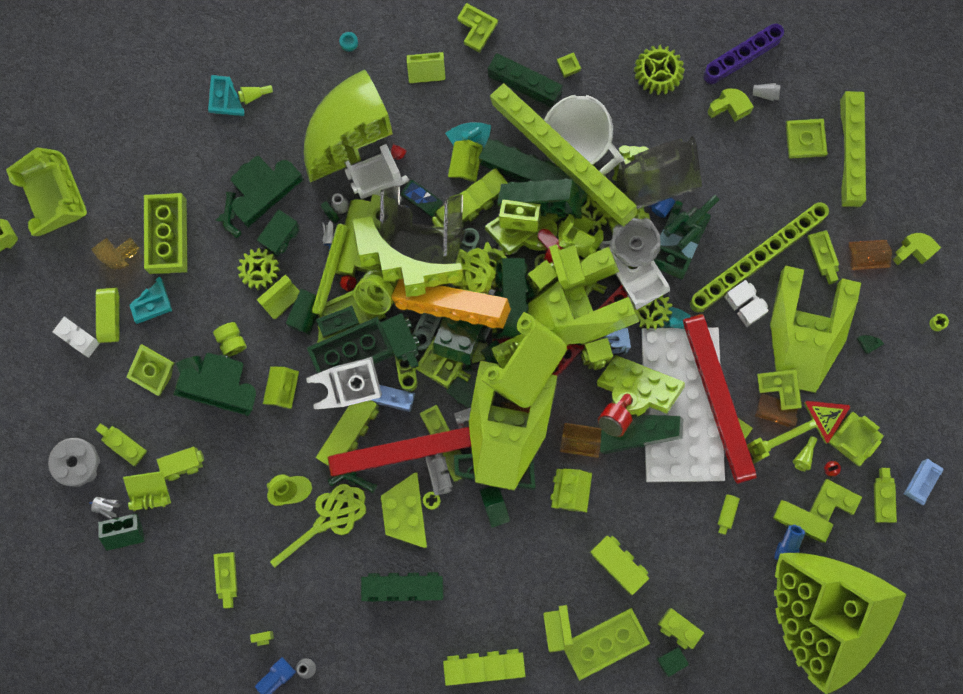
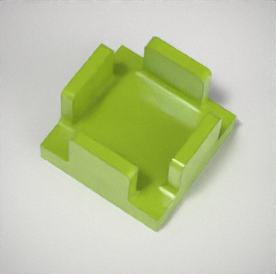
(575, 232)
(857, 438)

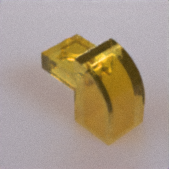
(115, 257)

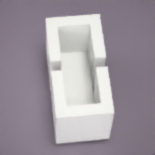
(741, 295)
(76, 337)

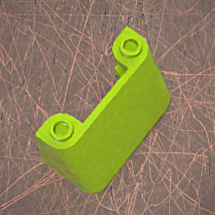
(48, 189)
(529, 365)

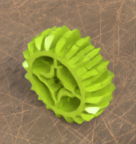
(669, 79)

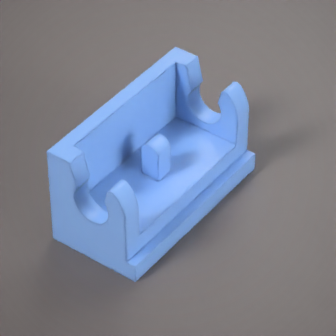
(620, 341)
(395, 398)
(923, 481)

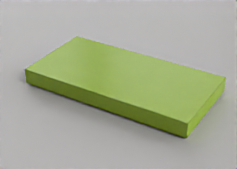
(606, 644)

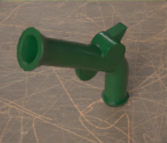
(228, 215)
(353, 480)

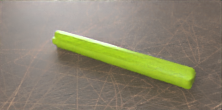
(330, 268)

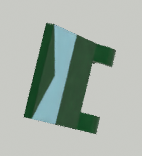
(679, 233)

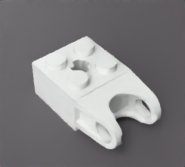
(340, 385)

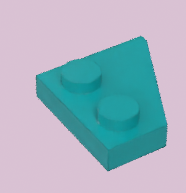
(223, 97)
(151, 303)

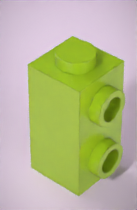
(181, 462)

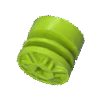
(373, 293)

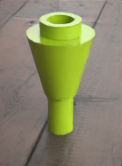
(249, 94)
(804, 459)

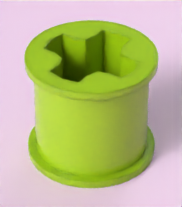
(943, 318)

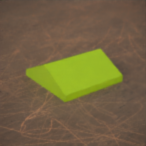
(150, 370)

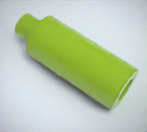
(728, 513)

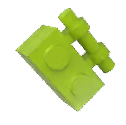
(571, 490)

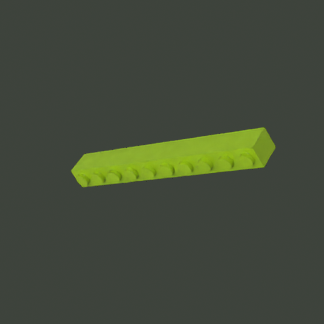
(564, 155)

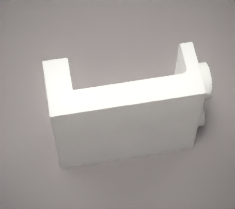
(373, 174)

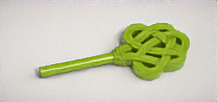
(484, 274)
(319, 525)

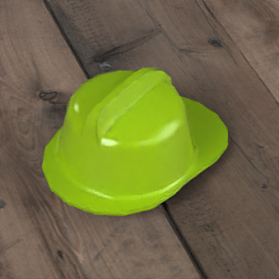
(288, 489)

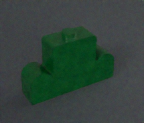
(262, 187)
(217, 385)

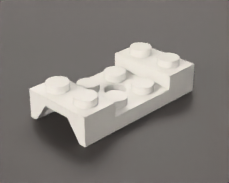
(642, 283)

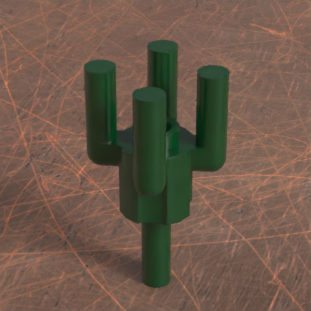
(690, 222)

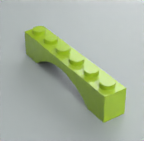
(854, 172)

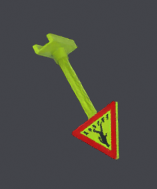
(825, 418)

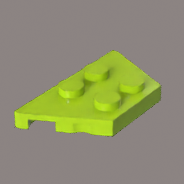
(342, 302)
(404, 512)

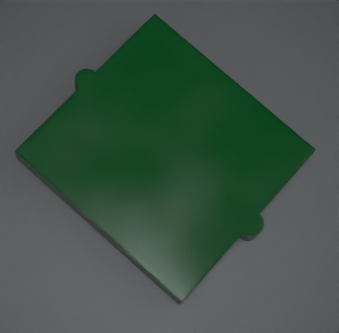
(463, 390)

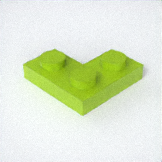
(481, 25)
(786, 383)
(832, 496)

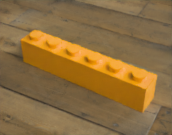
(455, 304)

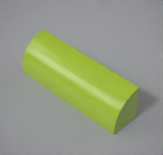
(348, 255)

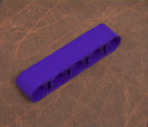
(749, 47)

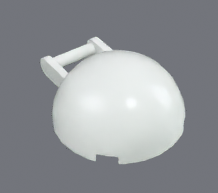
(585, 127)

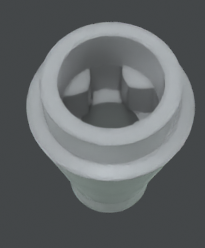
(767, 91)
(339, 207)
(311, 668)

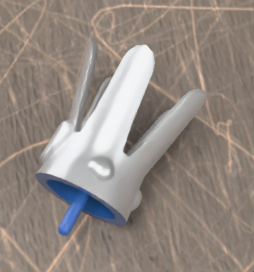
(328, 234)
(104, 506)

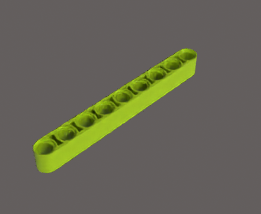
(765, 250)

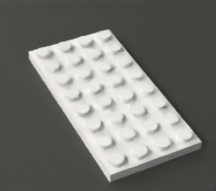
(701, 451)

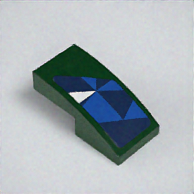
(421, 198)

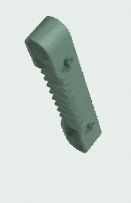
(430, 324)

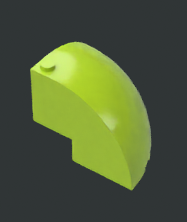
(342, 124)
(833, 616)

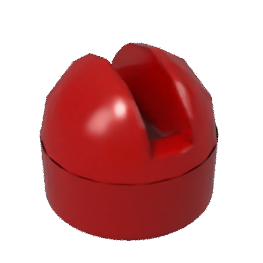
(397, 152)
(351, 284)
(831, 464)

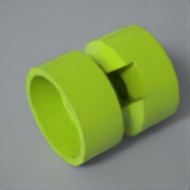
(229, 338)

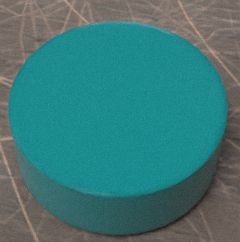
(348, 41)

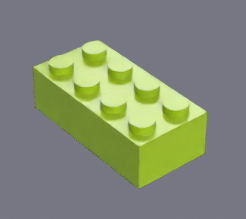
(165, 233)

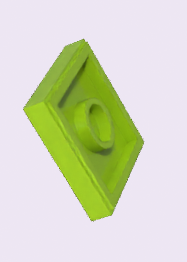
(806, 138)

